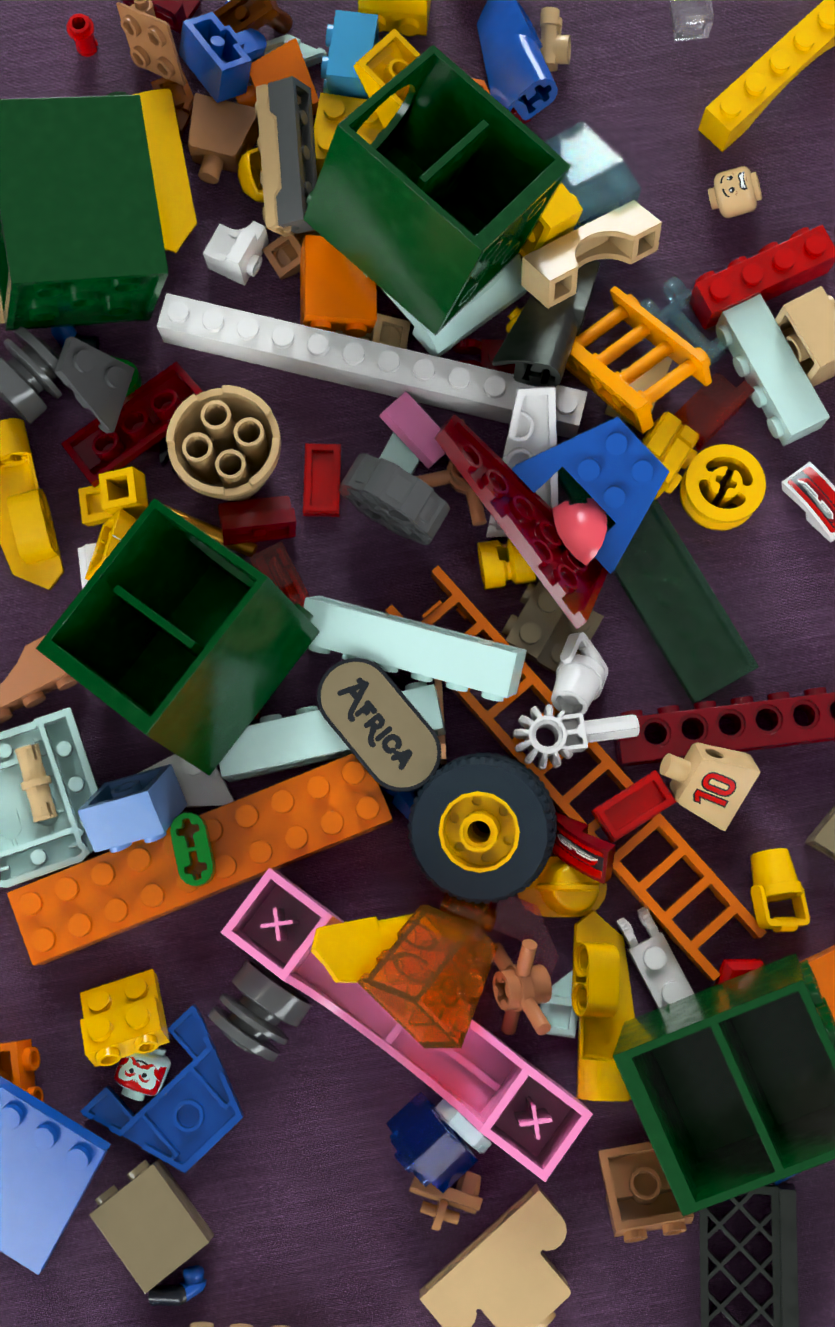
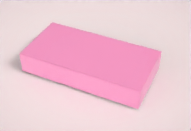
(414, 428)

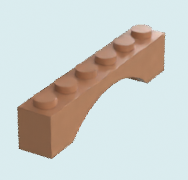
(31, 681)

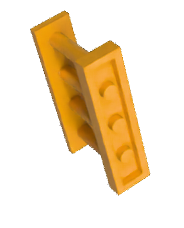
(615, 387)

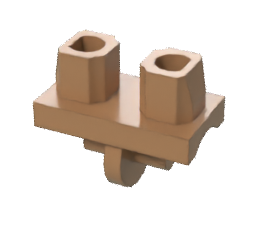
(462, 1197)

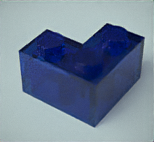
(429, 1144)

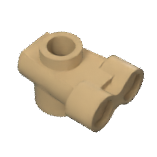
(555, 47)

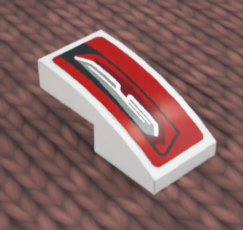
(815, 496)

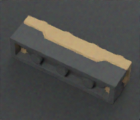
(286, 153)

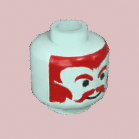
(142, 1073)

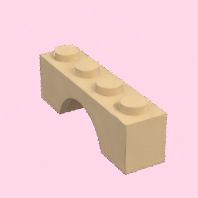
(619, 235)

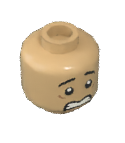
(735, 192)

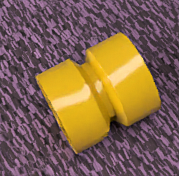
(502, 563)

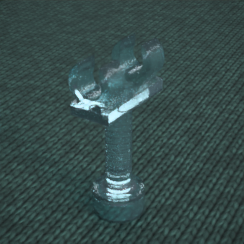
(680, 297)

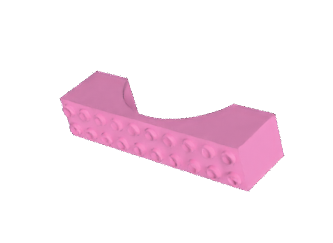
(482, 1080)

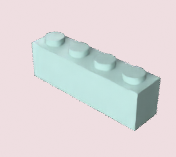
(772, 370)

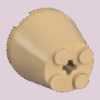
(224, 443)

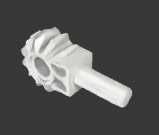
(570, 733)

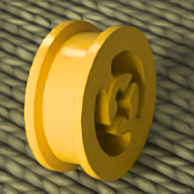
(743, 488)

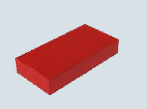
(322, 480)
(633, 806)

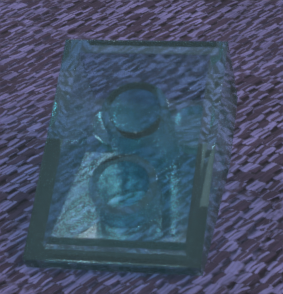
(596, 173)

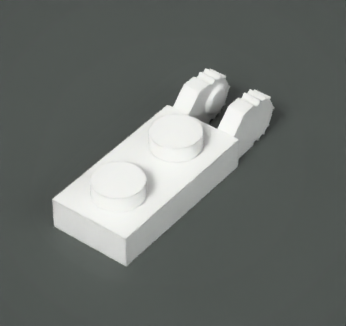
(656, 962)

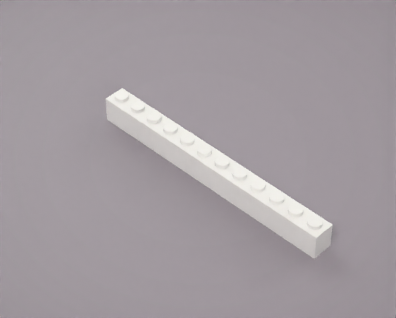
(353, 361)

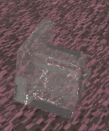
(691, 18)

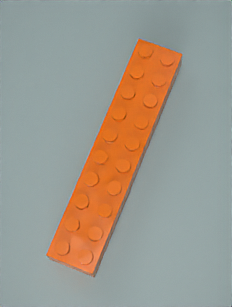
(246, 840)

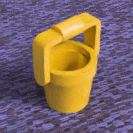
(776, 881)

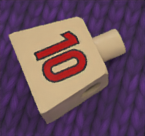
(711, 781)

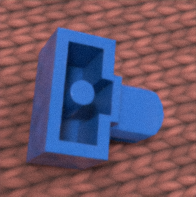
(220, 55)

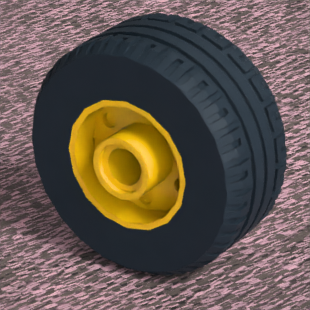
(461, 856)

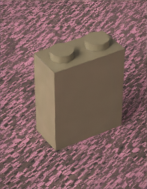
(151, 1224)

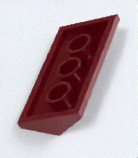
(139, 426)

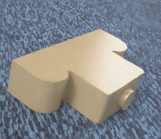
(504, 1271)

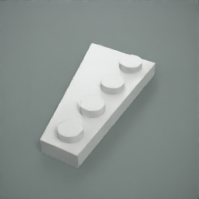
(530, 433)

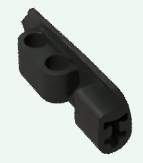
(544, 336)

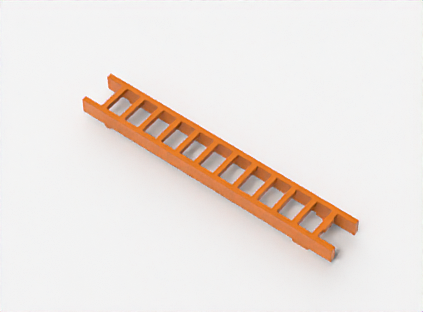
(605, 764)

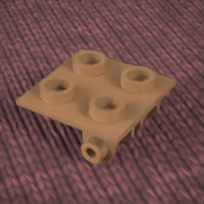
(150, 40)

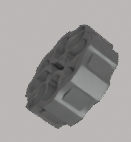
(394, 498)

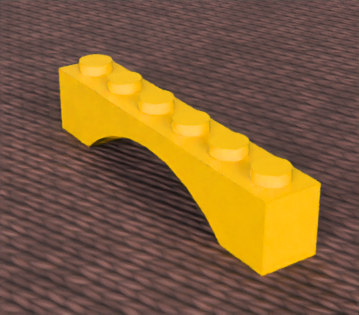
(753, 91)

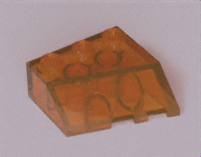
(433, 976)

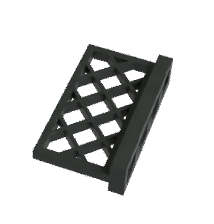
(783, 1258)

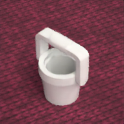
(578, 676)

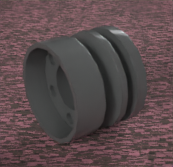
(28, 374)
(259, 1011)

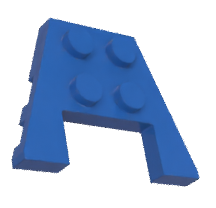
(612, 470)
(187, 1112)

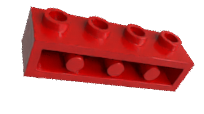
(769, 273)

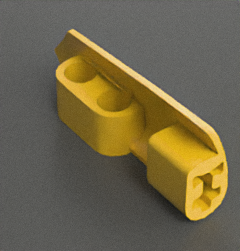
(168, 168)
(25, 515)
(353, 946)
(603, 1004)

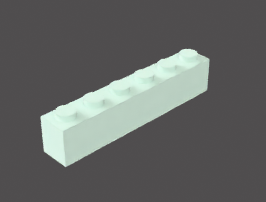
(417, 648)
(307, 738)

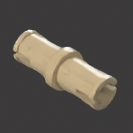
(36, 782)

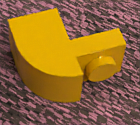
(116, 491)

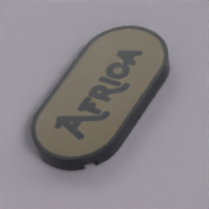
(379, 725)

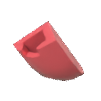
(581, 528)

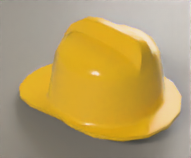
(564, 891)

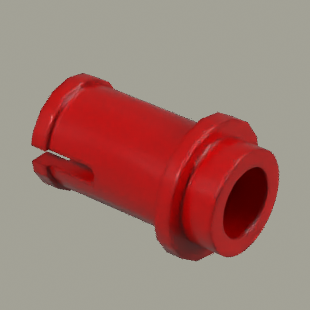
(81, 30)

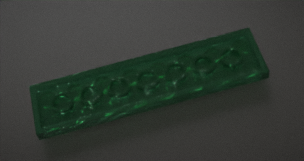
(676, 603)

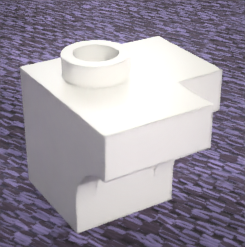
(236, 252)

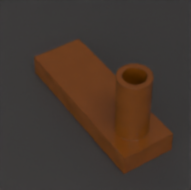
(254, 14)

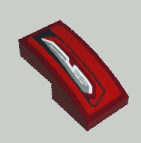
(582, 851)

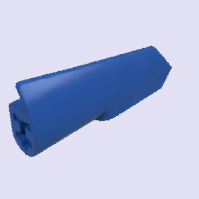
(514, 59)

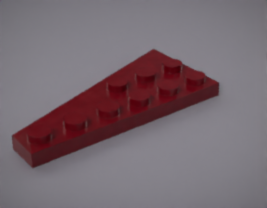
(525, 521)

